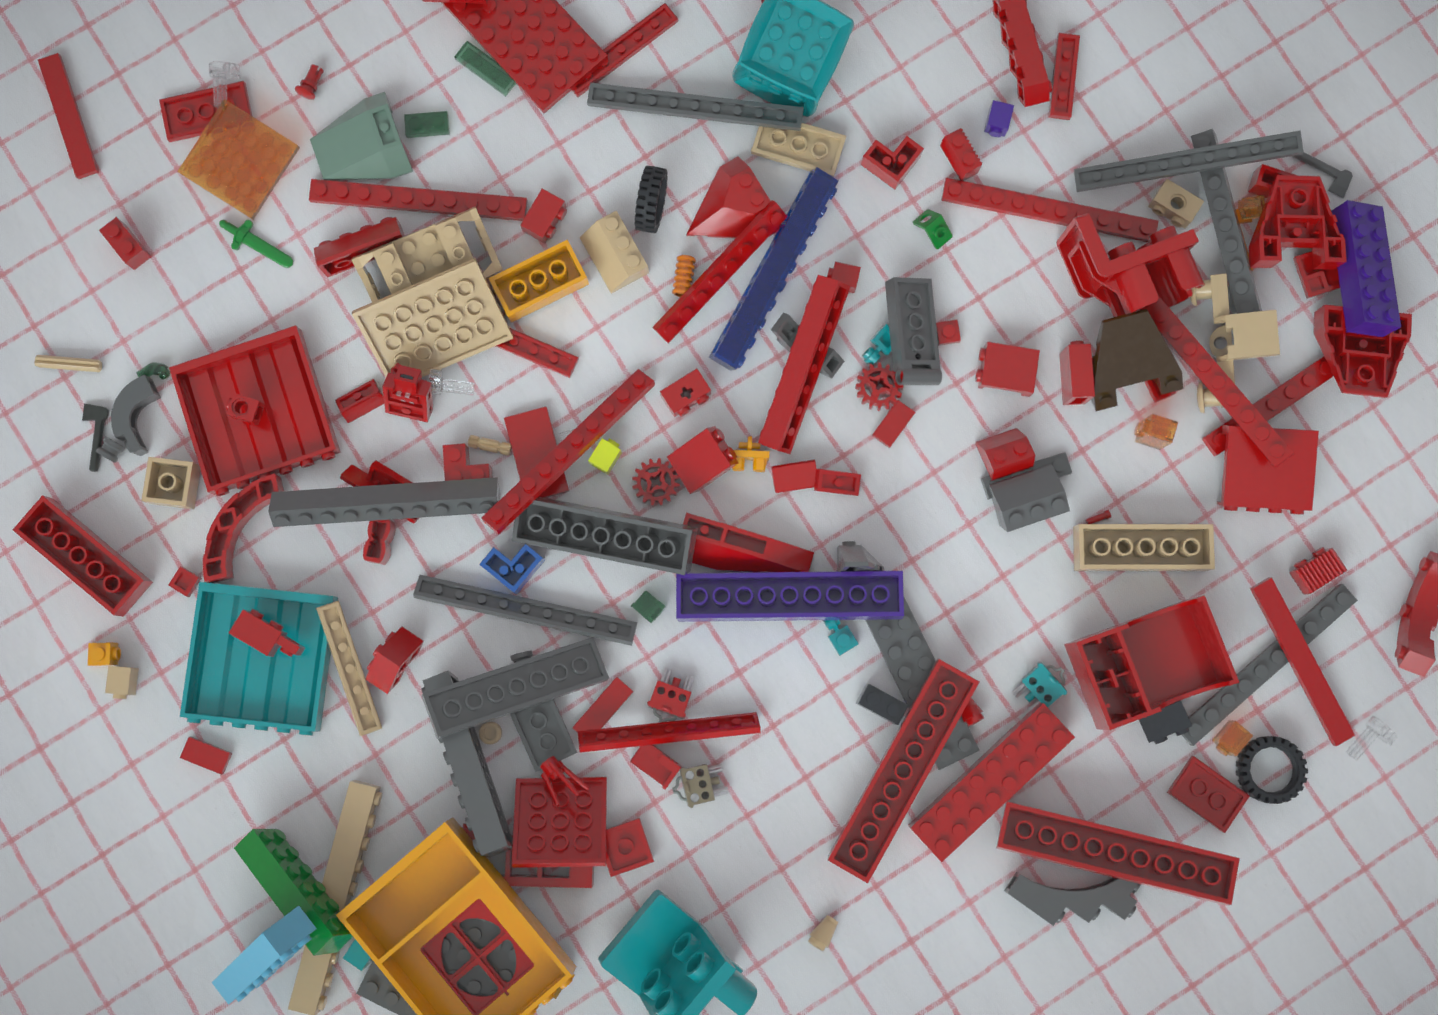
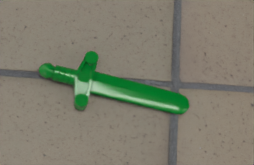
(244, 236)

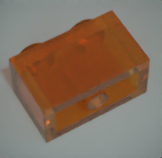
(1155, 431)

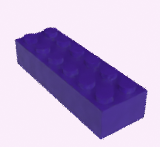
(1367, 276)

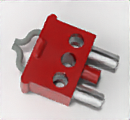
(669, 705)

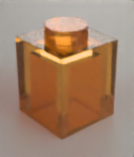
(1231, 738)

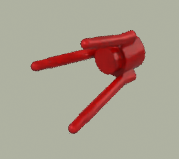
(554, 769)

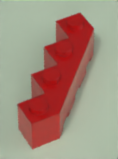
(1025, 57)

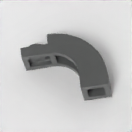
(786, 331)
(127, 409)

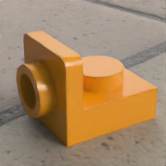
(103, 654)

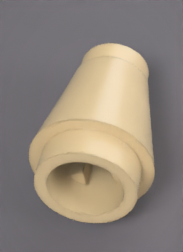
(823, 933)

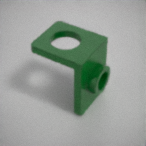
(935, 228)

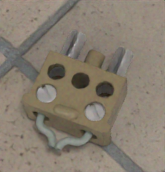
(691, 784)

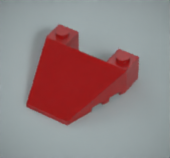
(1297, 218)
(1359, 361)

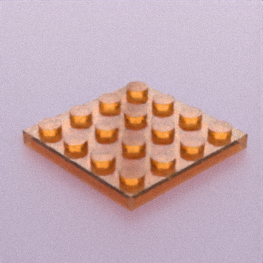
(238, 159)

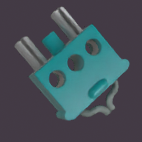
(1045, 679)

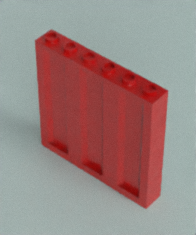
(293, 422)

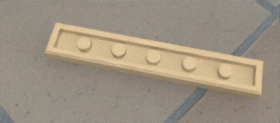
(349, 668)

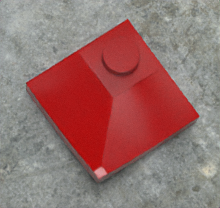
(1315, 280)

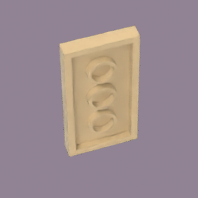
(801, 149)

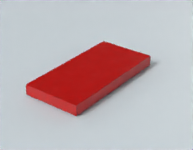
(190, 113)
(532, 441)

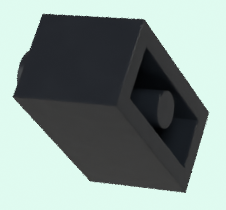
(882, 704)
(1164, 723)

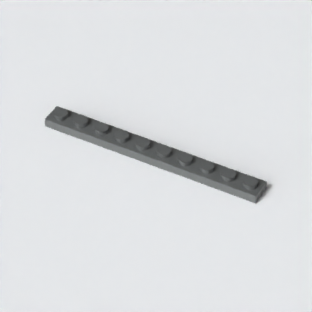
(695, 106)
(1189, 161)
(525, 610)
(1266, 665)

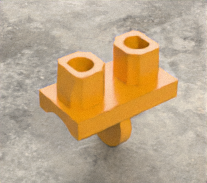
(758, 457)

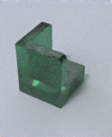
(648, 607)

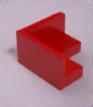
(656, 764)

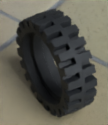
(651, 199)
(1298, 769)

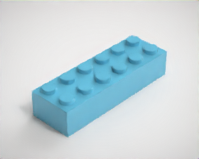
(265, 956)

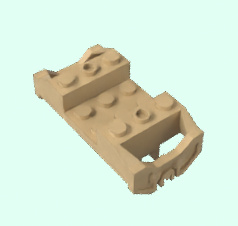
(424, 254)

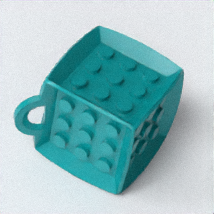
(792, 52)

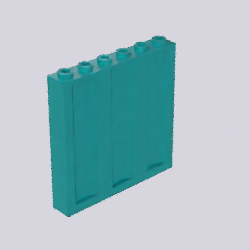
(240, 684)

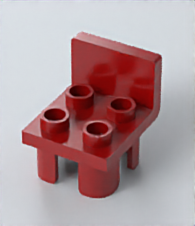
(1130, 276)

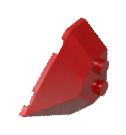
(730, 202)

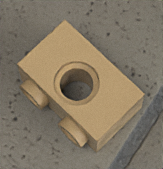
(1186, 201)

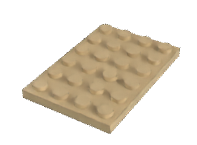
(434, 321)

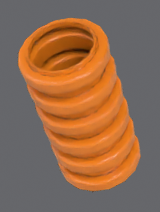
(683, 274)

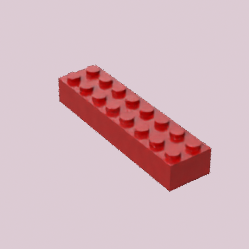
(991, 781)

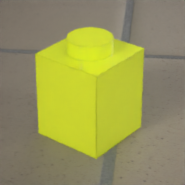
(605, 455)

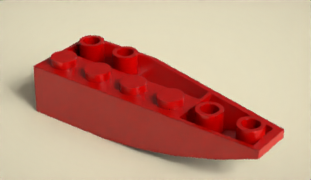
(736, 549)

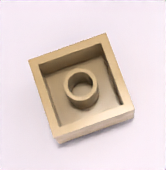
(171, 483)

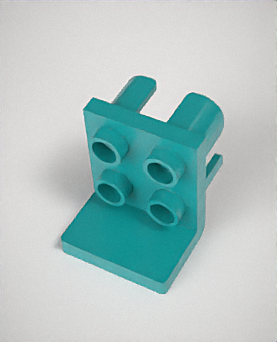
(675, 962)

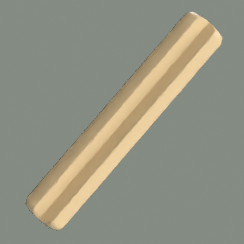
(68, 363)

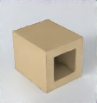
(121, 681)

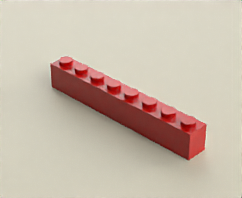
(804, 364)

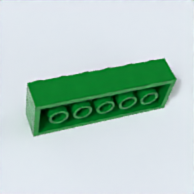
(293, 885)

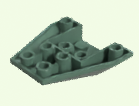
(362, 144)

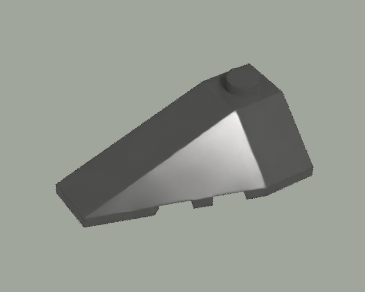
(855, 558)

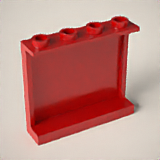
(1257, 484)

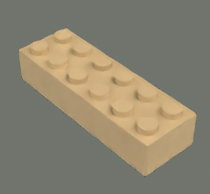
(1143, 547)

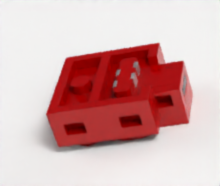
(408, 394)

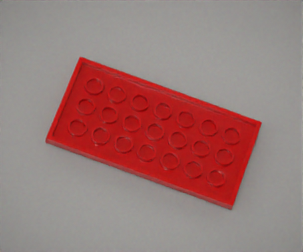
(533, 44)

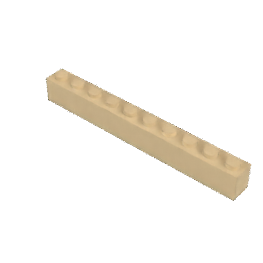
(339, 880)

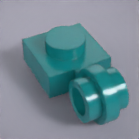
(882, 343)
(842, 639)

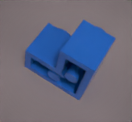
(513, 572)

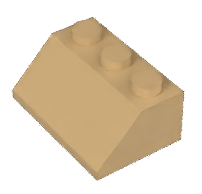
(614, 252)

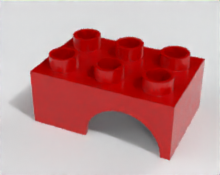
(1150, 663)

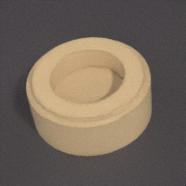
(490, 732)

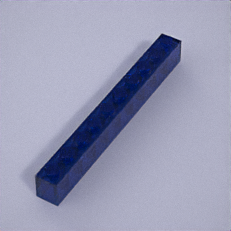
(773, 269)

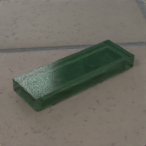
(485, 68)

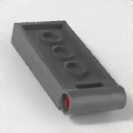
(913, 331)

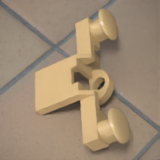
(1253, 333)

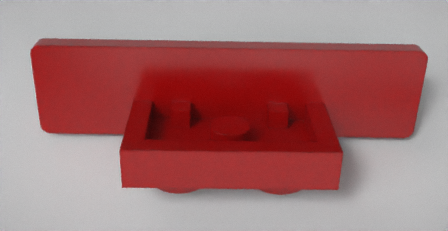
(377, 475)

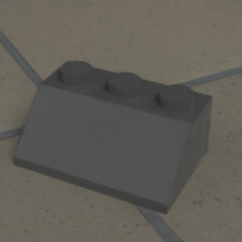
(1028, 498)

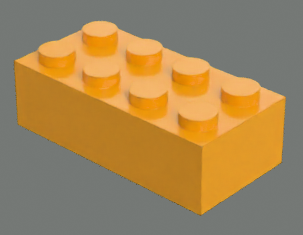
(539, 281)

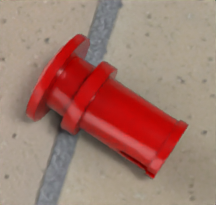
(308, 85)

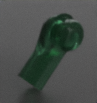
(155, 369)

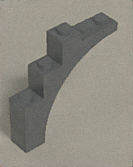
(1084, 902)

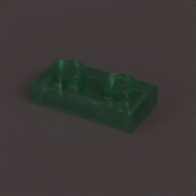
(426, 124)

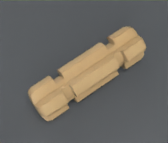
(489, 445)

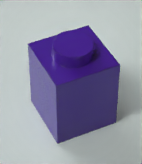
(998, 118)

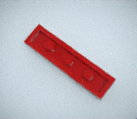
(1064, 76)

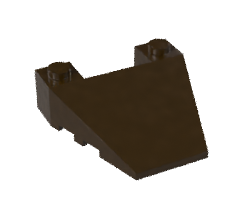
(1131, 353)

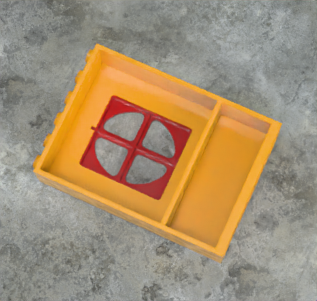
(429, 895)

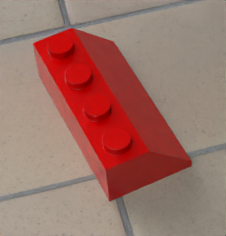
(337, 255)

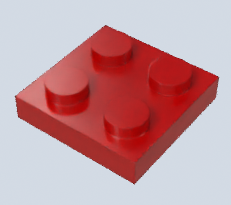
(627, 847)

